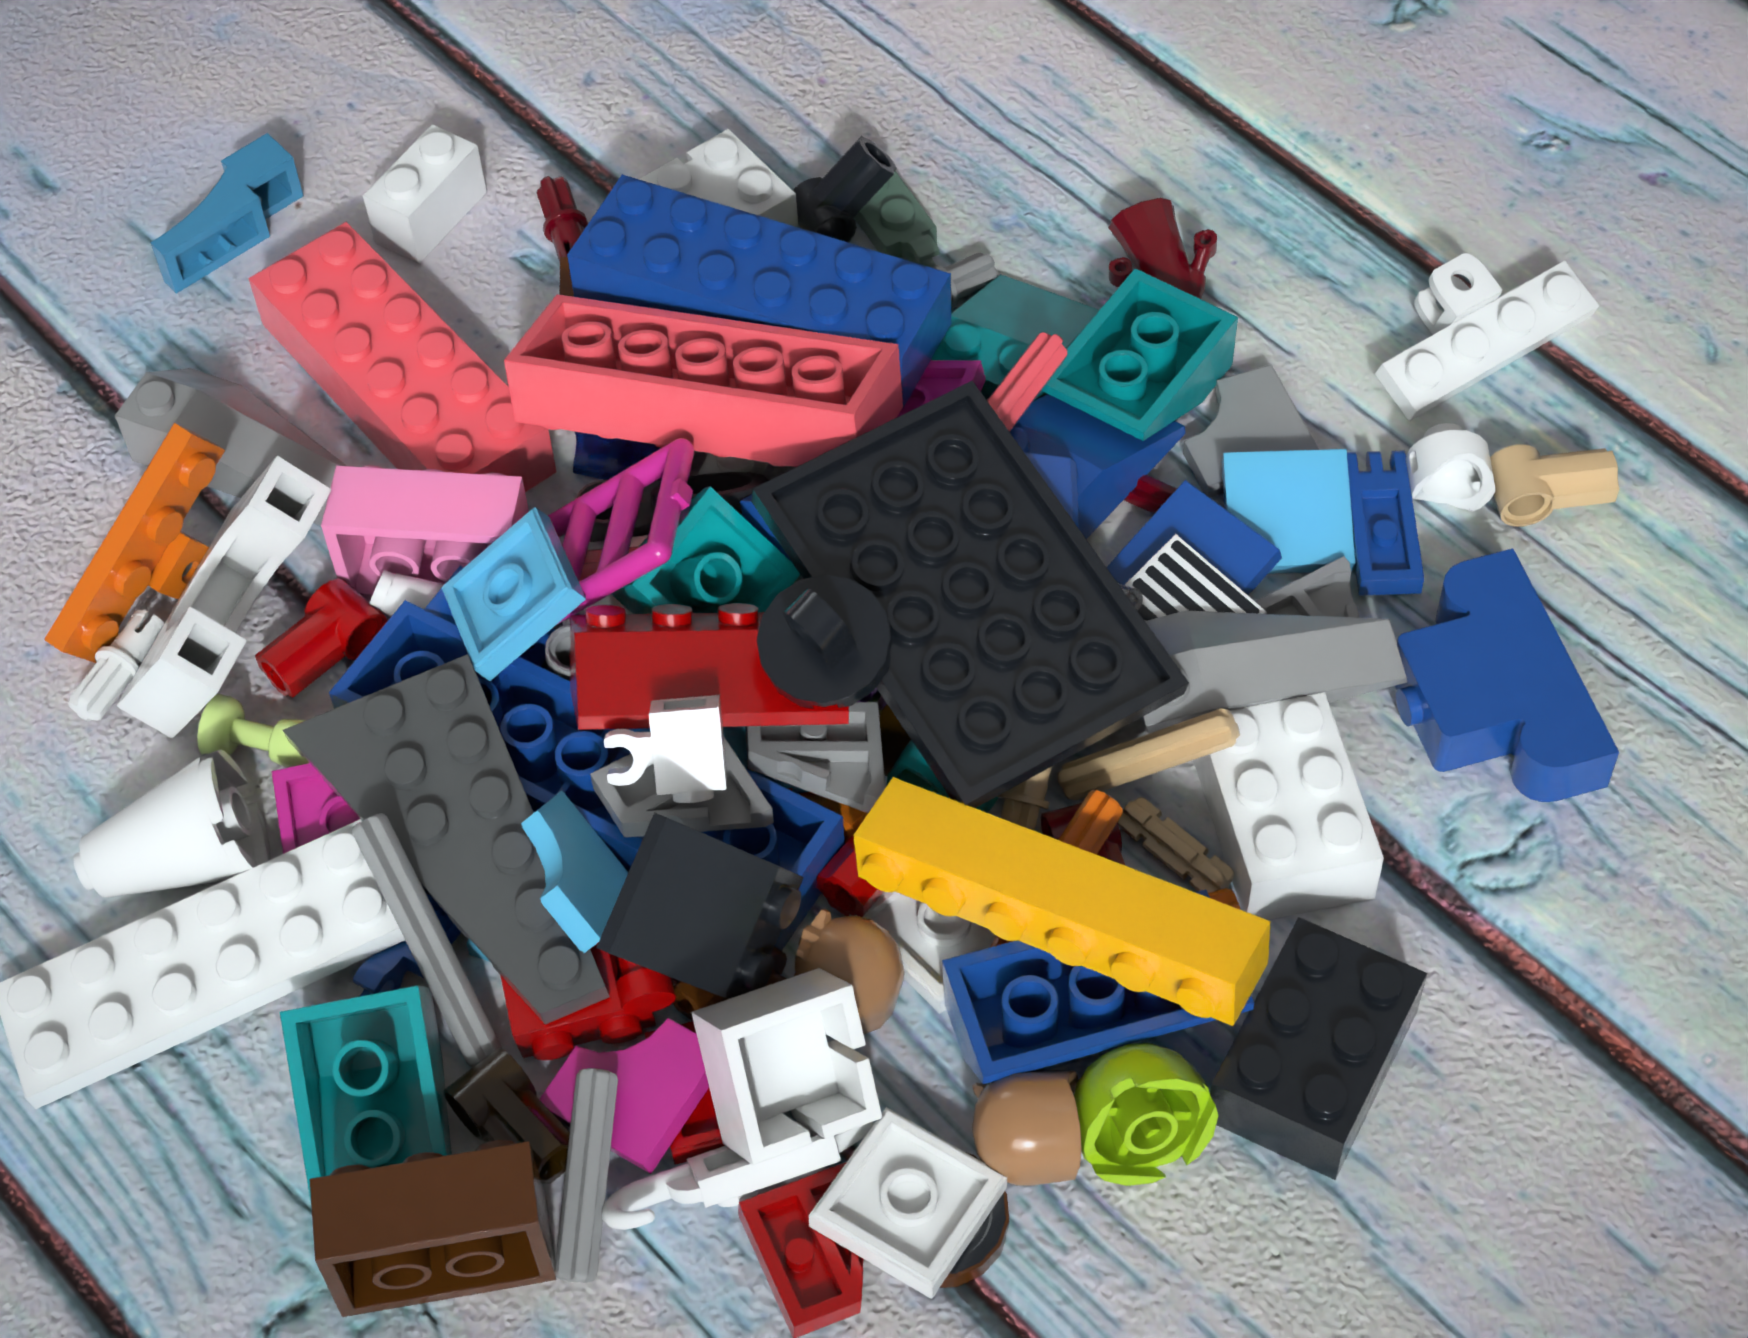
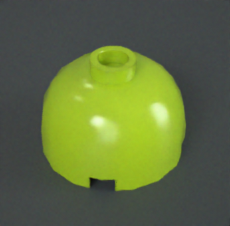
(1142, 1112)

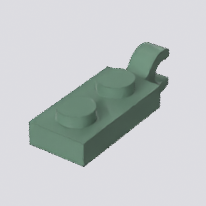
(899, 224)

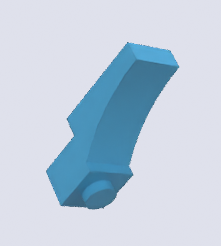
(232, 216)

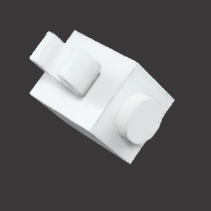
(682, 745)

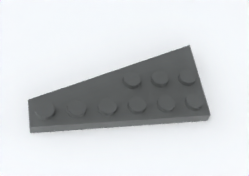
(453, 796)

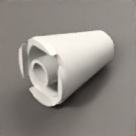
(177, 834)

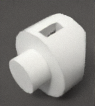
(1451, 468)

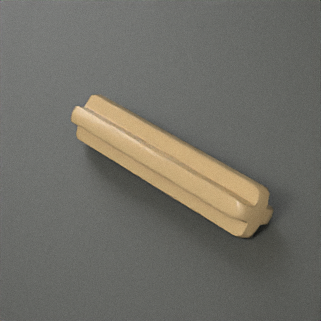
(1149, 754)

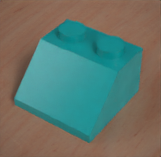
(712, 563)

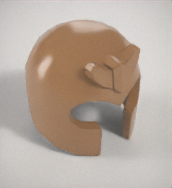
(859, 954)
(1029, 1127)

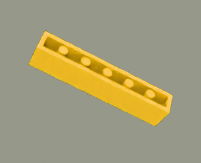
(1063, 901)

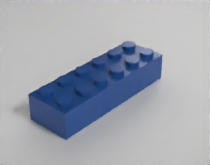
(726, 263)

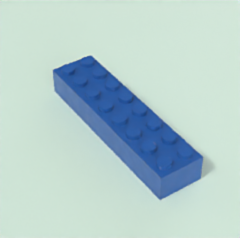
(554, 756)

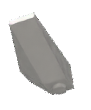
(228, 417)
(1271, 658)

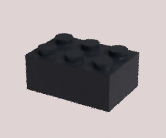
(1316, 1047)

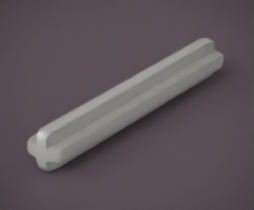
(426, 938)

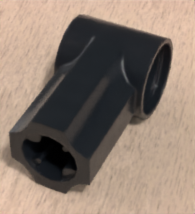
(833, 201)

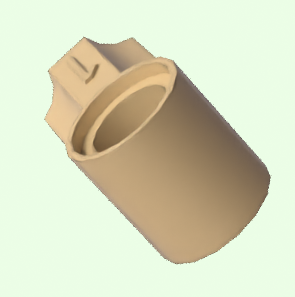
(1535, 485)

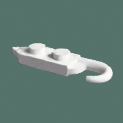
(722, 1178)

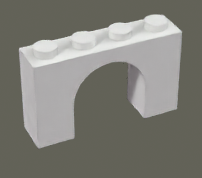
(200, 634)

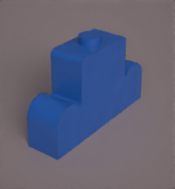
(1502, 685)

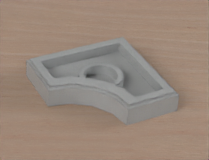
(1251, 417)

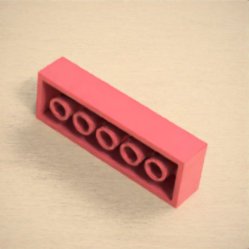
(395, 363)
(700, 379)

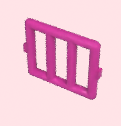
(624, 493)

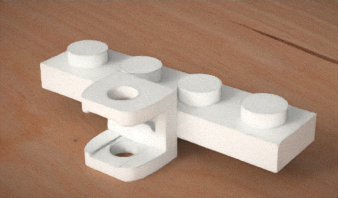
(1479, 329)

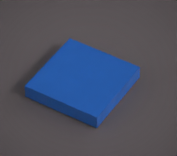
(1209, 530)

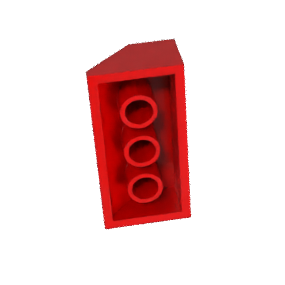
(636, 658)

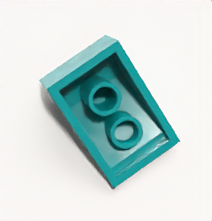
(1004, 321)
(1146, 357)
(367, 1080)

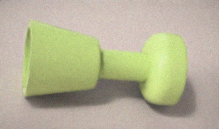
(225, 728)

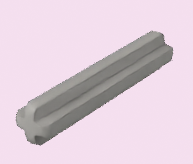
(586, 1175)

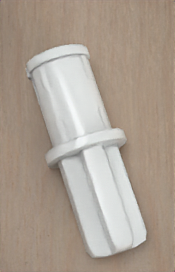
(115, 667)

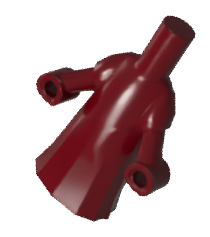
(1156, 248)

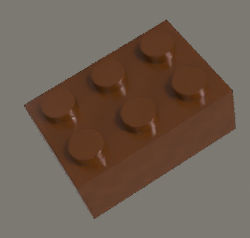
(432, 1228)

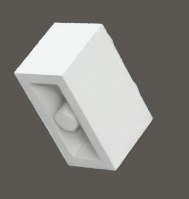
(425, 193)

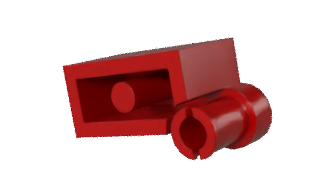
(633, 998)

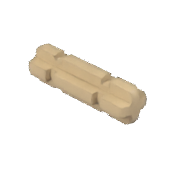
(1174, 846)

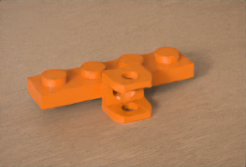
(141, 547)

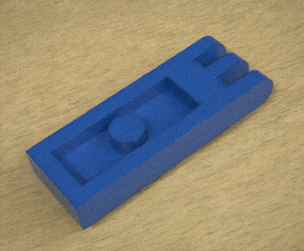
(1384, 527)

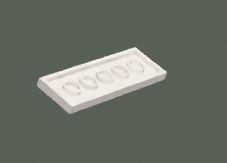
(194, 966)

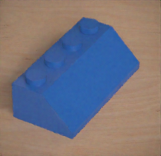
(1030, 1011)

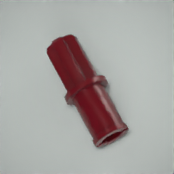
(563, 219)

